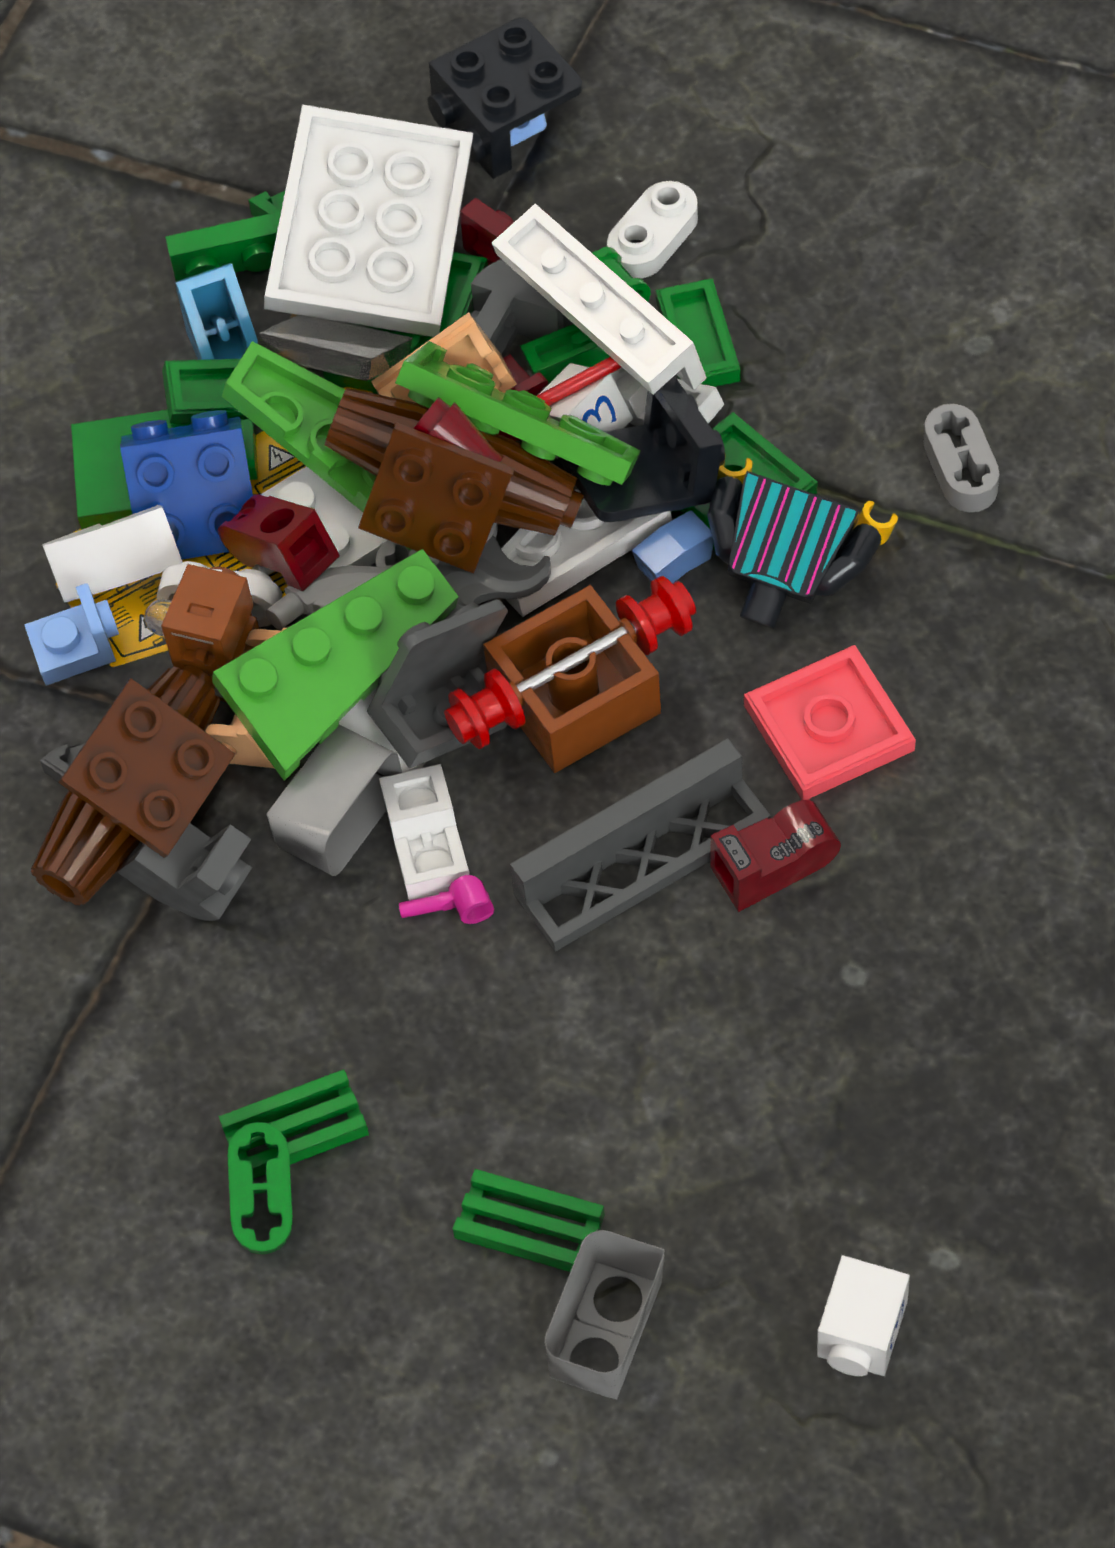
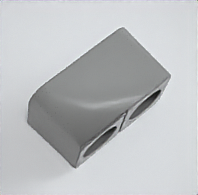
(333, 800)
(598, 1259)

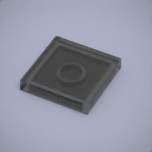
(336, 346)

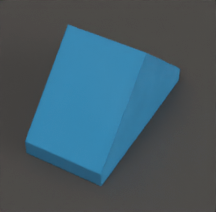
(215, 314)

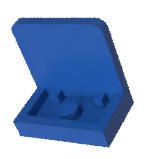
(191, 472)

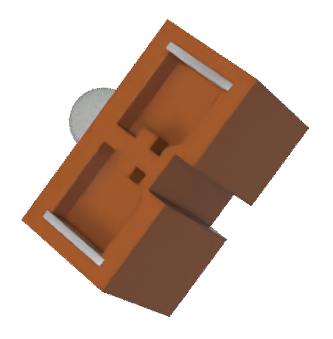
(205, 619)

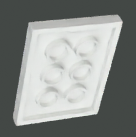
(369, 221)

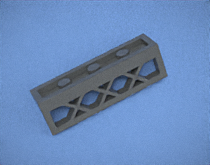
(622, 830)

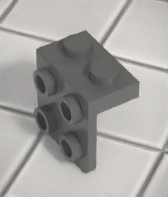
(423, 673)

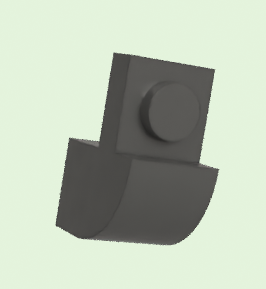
(511, 306)
(196, 875)

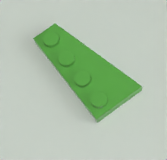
(297, 413)
(516, 413)
(318, 669)

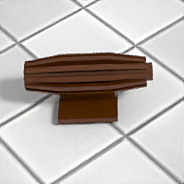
(440, 493)
(133, 782)

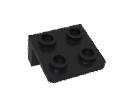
(497, 87)
(674, 464)

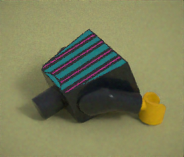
(788, 540)

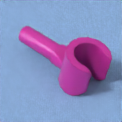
(464, 894)

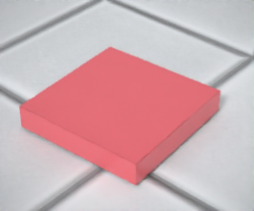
(829, 722)

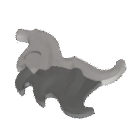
(493, 579)

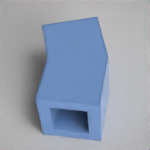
(675, 548)

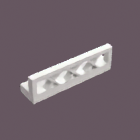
(598, 301)

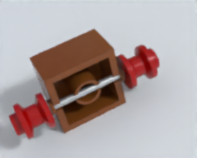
(574, 673)

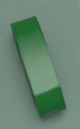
(243, 1189)

